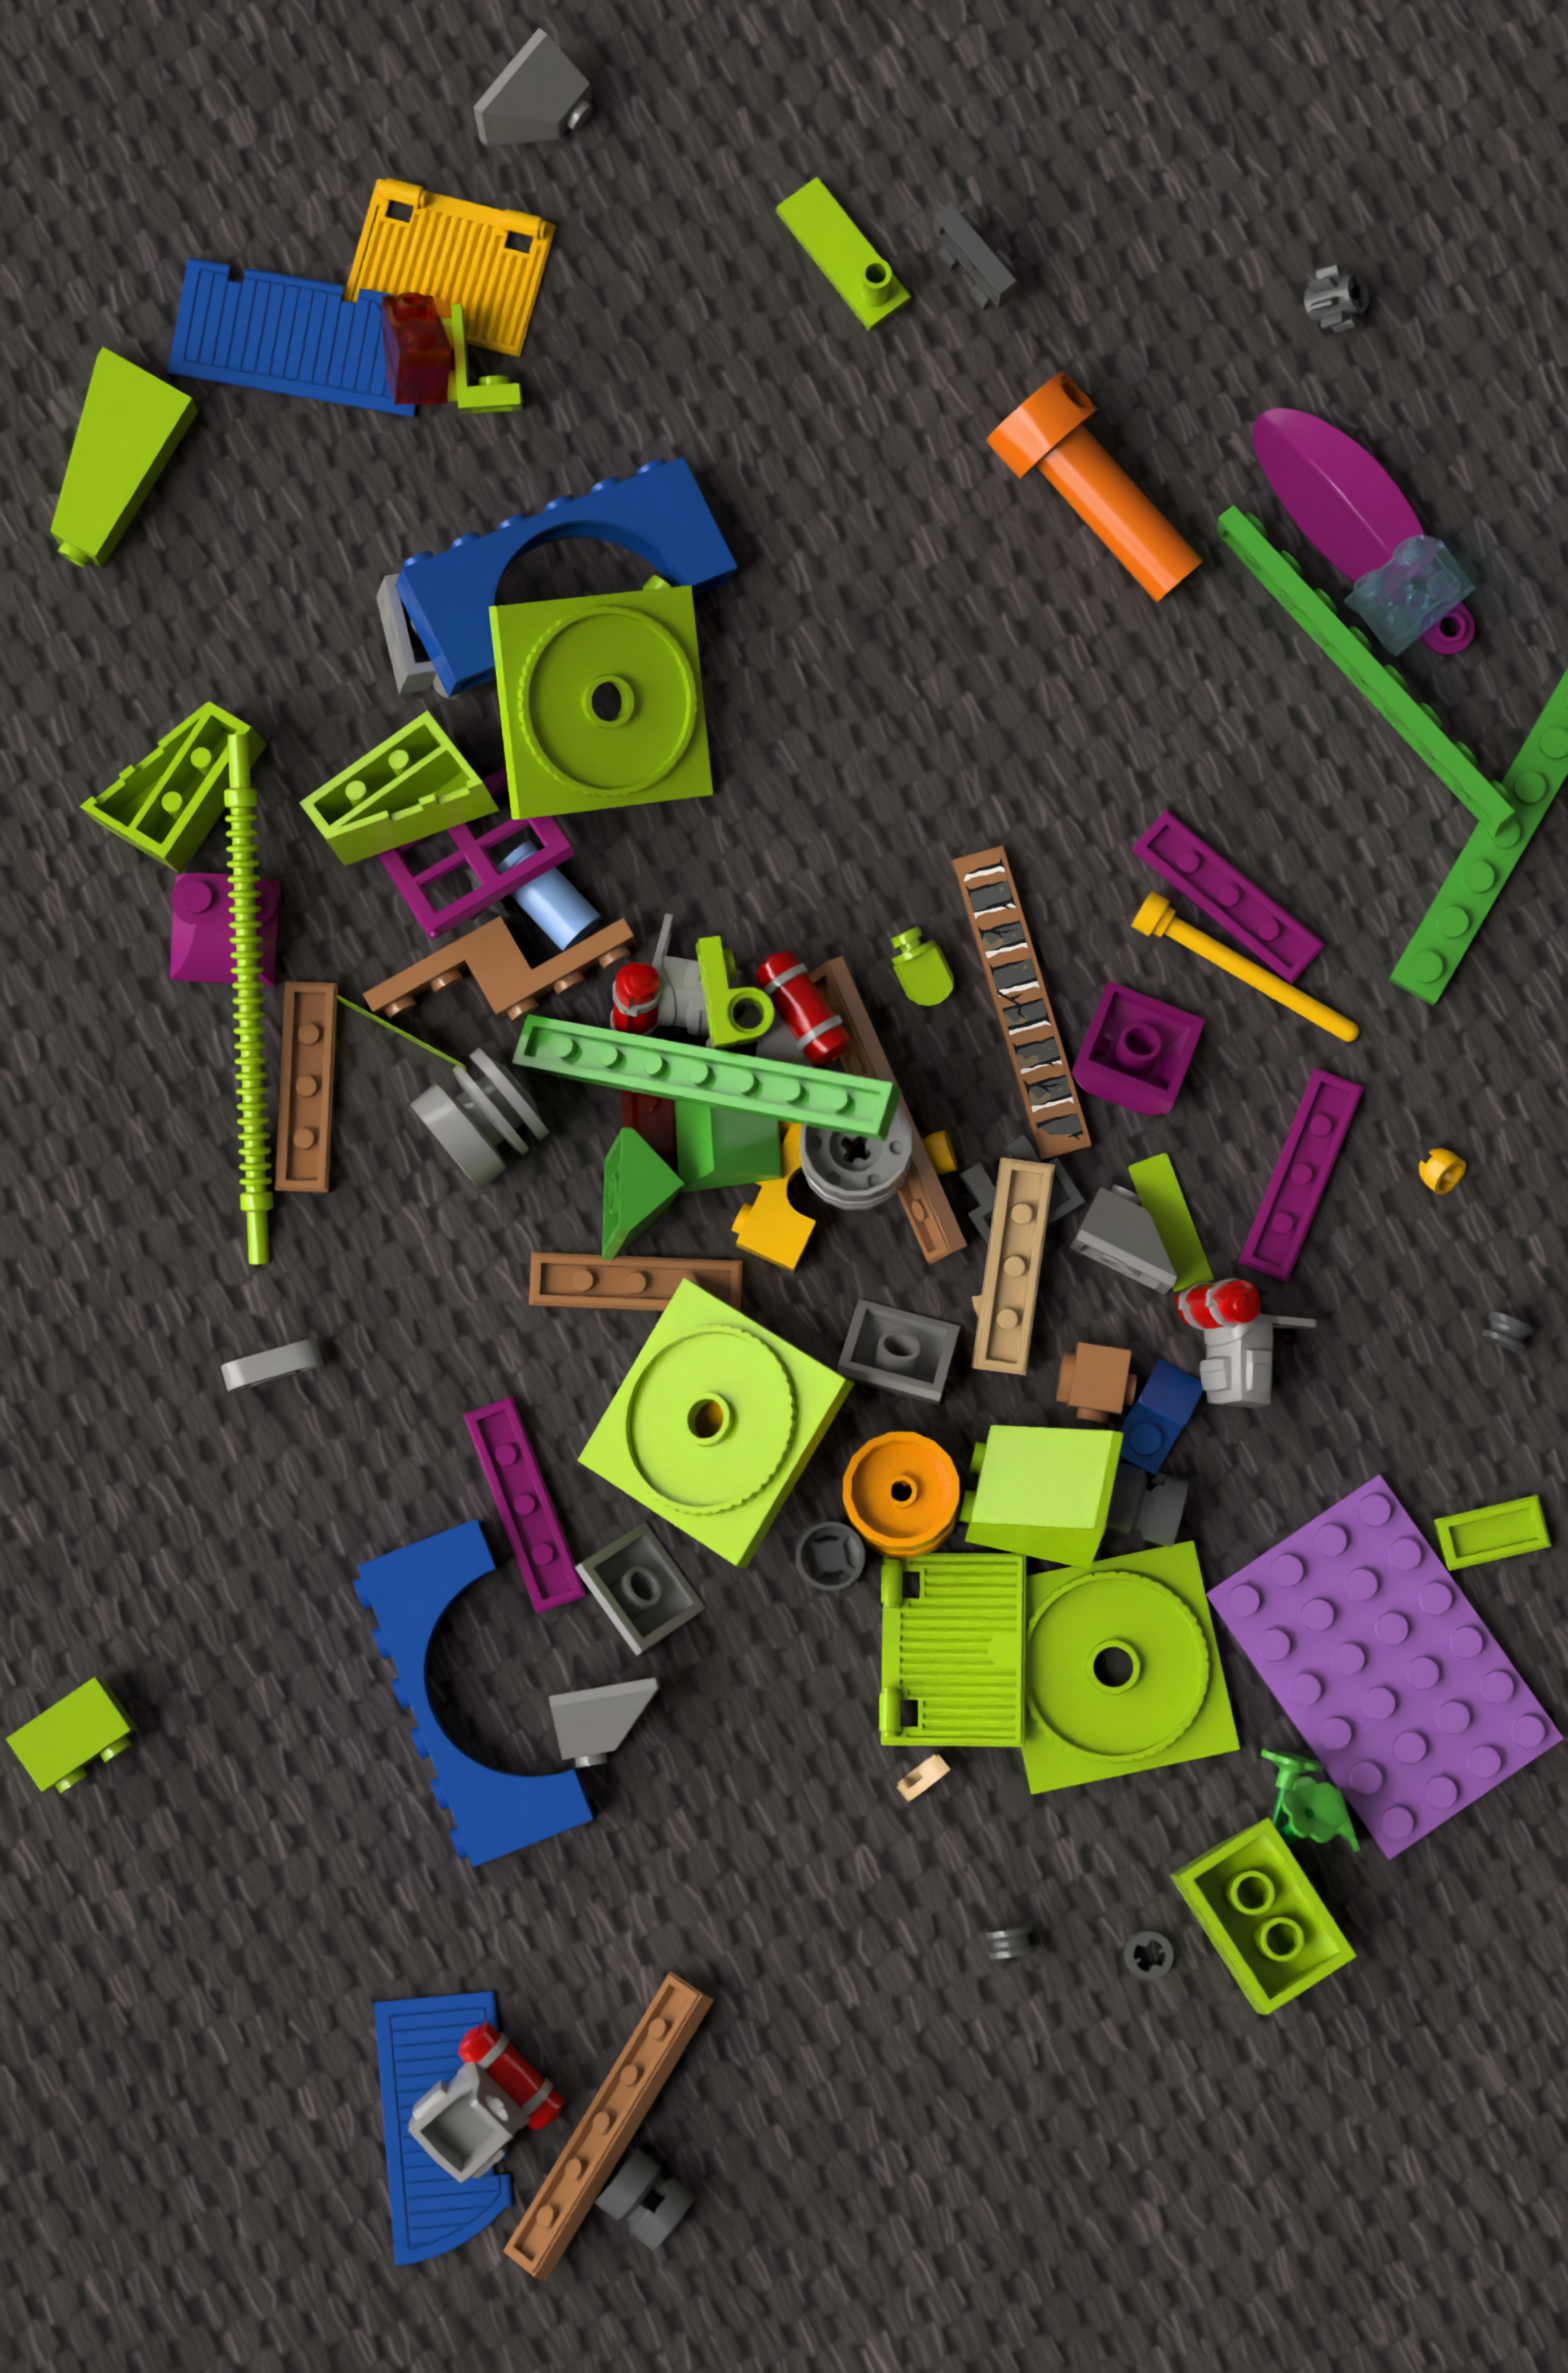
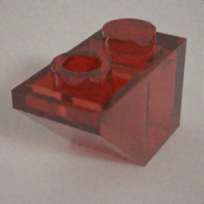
(415, 349)

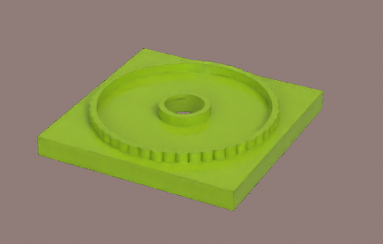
(546, 673)
(773, 1420)
(1177, 1693)

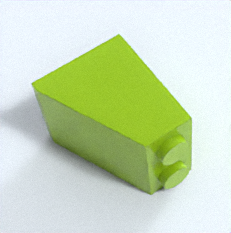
(1042, 1491)

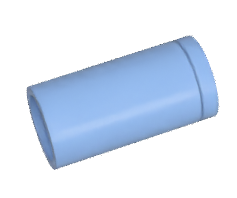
(553, 902)

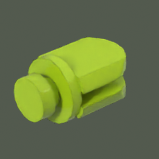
(922, 968)

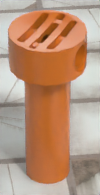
(1052, 436)

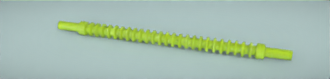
(240, 800)

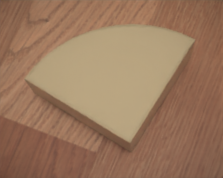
(922, 1777)

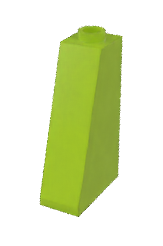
(117, 455)

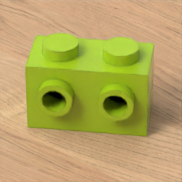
(73, 1735)

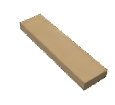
(1013, 1266)

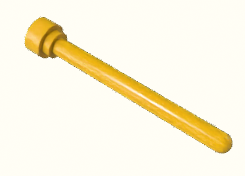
(1159, 919)

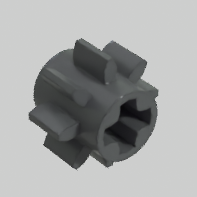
(1336, 298)

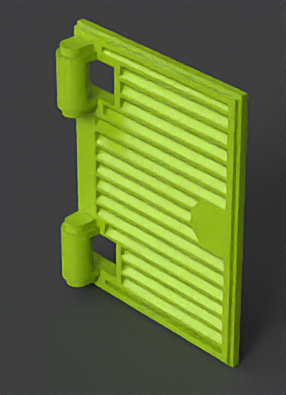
(955, 1650)

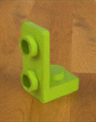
(493, 392)

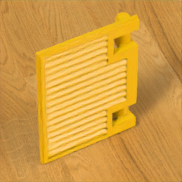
(457, 257)

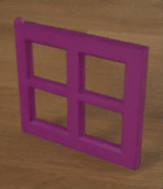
(473, 850)

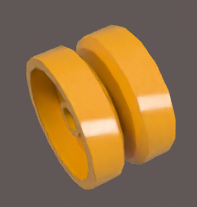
(915, 1466)

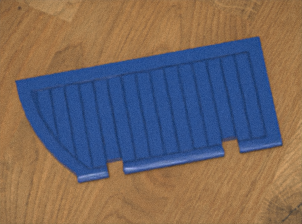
(282, 337)
(415, 2052)

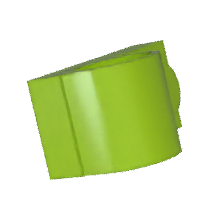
(716, 970)

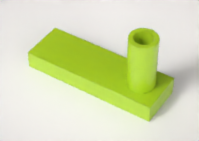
(843, 254)

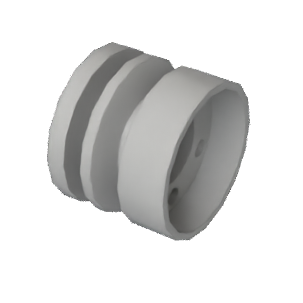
(480, 1117)
(859, 1183)

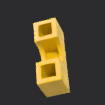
(772, 1225)

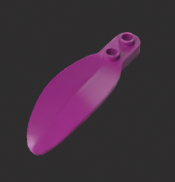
(1343, 503)

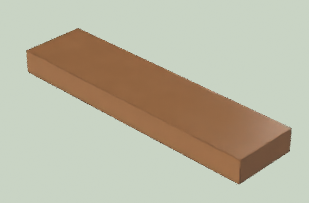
(307, 1087)
(626, 1281)

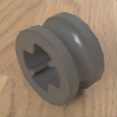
(1507, 1332)
(1010, 1941)
(1154, 1970)

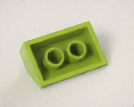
(1263, 1916)

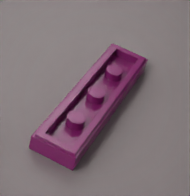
(1227, 897)
(1300, 1175)
(524, 1505)

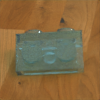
(1409, 592)

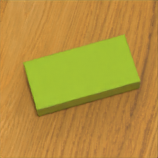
(1492, 1533)

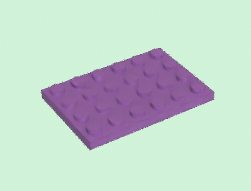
(1383, 1666)

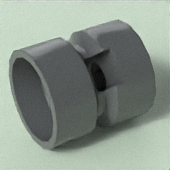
(1146, 1505)
(830, 1556)
(630, 2186)

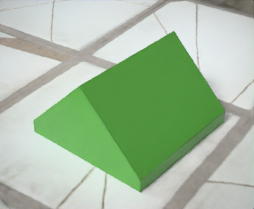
(725, 1147)
(636, 1191)

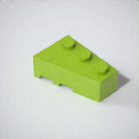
(177, 790)
(398, 794)

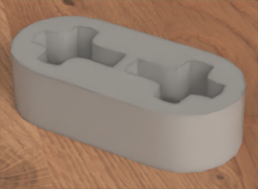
(272, 1365)

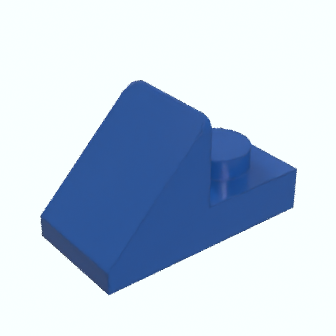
(1158, 1416)

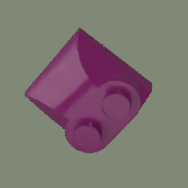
(203, 931)
(1136, 1051)

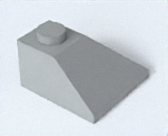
(534, 97)
(1125, 1239)
(599, 1718)

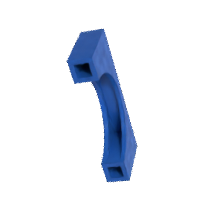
(651, 514)
(491, 1807)

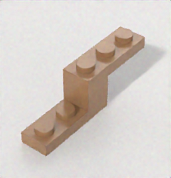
(500, 970)

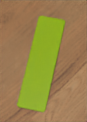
(402, 1033)
(1163, 1198)

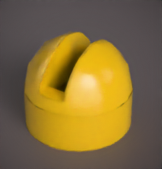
(940, 1152)
(1442, 1170)

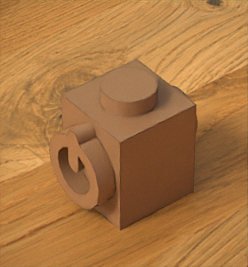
(1096, 1381)

